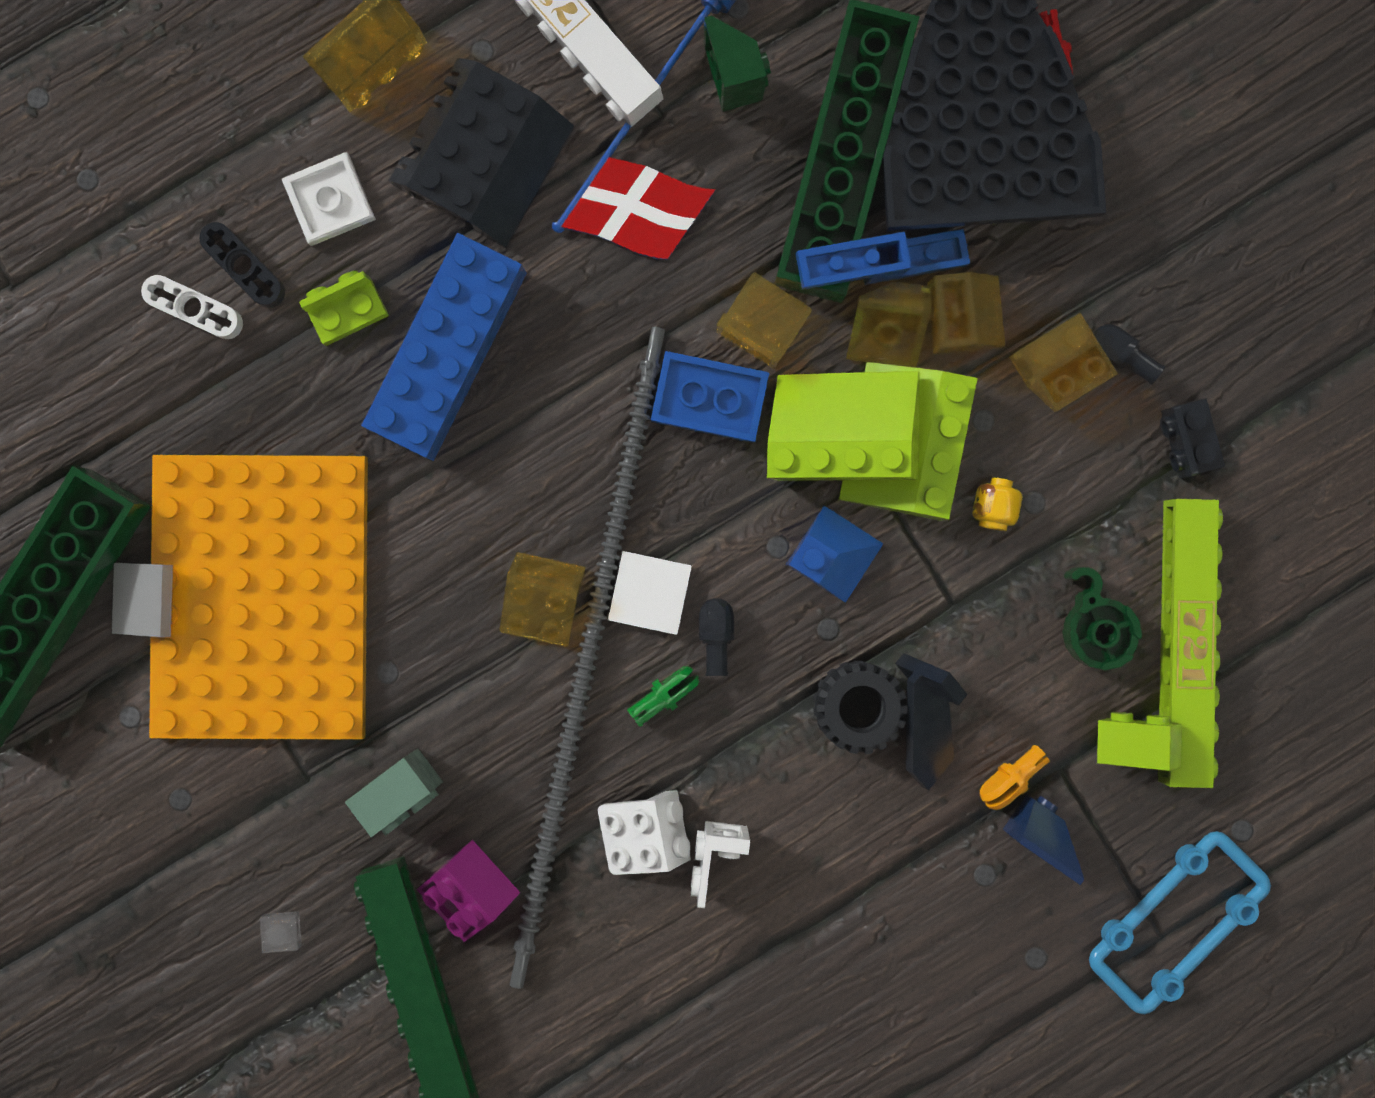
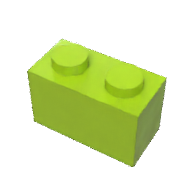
(1139, 742)

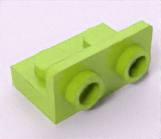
(344, 307)

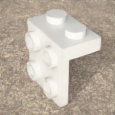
(644, 834)

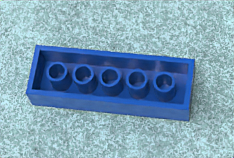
(445, 347)

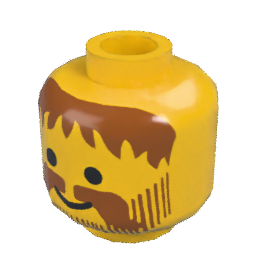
(997, 504)

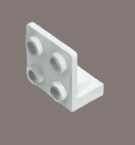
(728, 840)

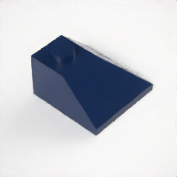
(1045, 835)

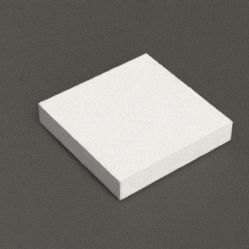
(328, 199)
(649, 592)

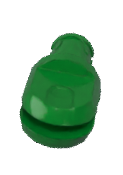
(660, 698)

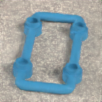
(1240, 910)

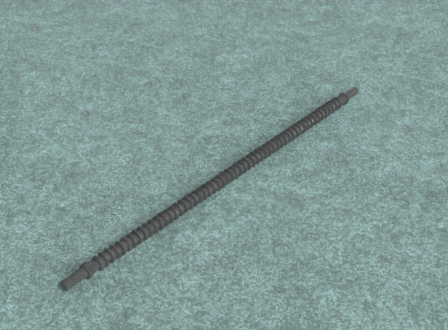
(525, 944)

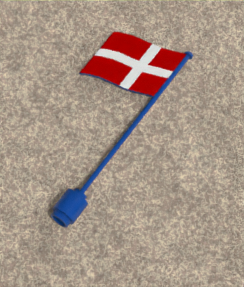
(634, 202)

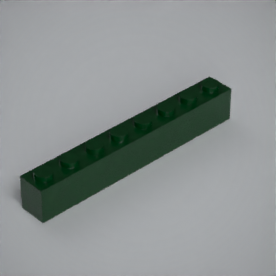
(414, 981)

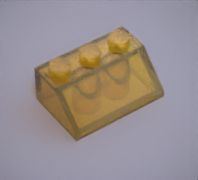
(365, 50)

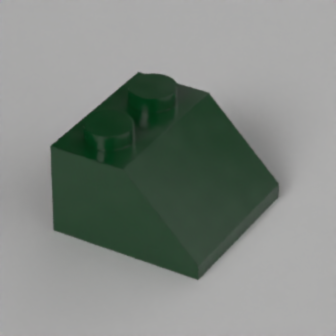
(735, 64)

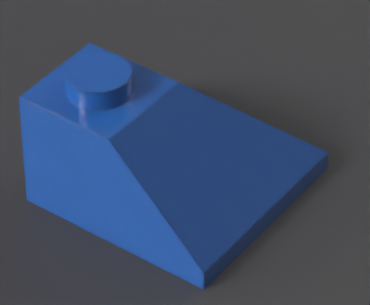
(834, 554)

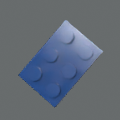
(709, 397)

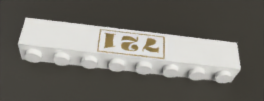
(599, 54)

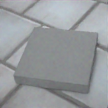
(142, 599)

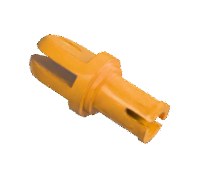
(1012, 779)

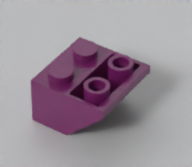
(468, 891)

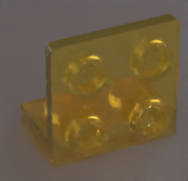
(763, 320)
(541, 599)

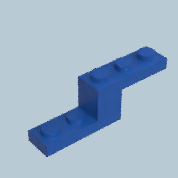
(882, 258)

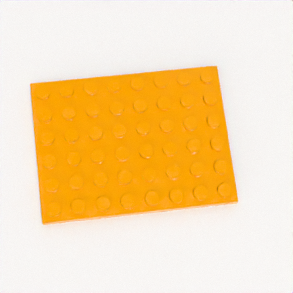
(261, 597)

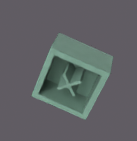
(386, 799)

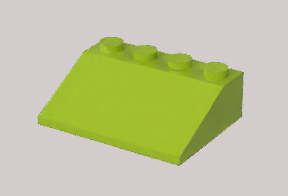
(943, 426)
(845, 427)

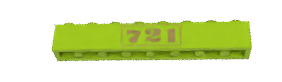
(1190, 634)

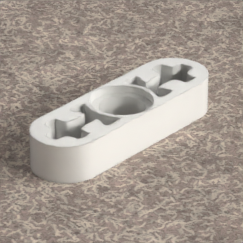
(182, 297)

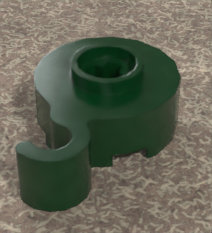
(1095, 611)

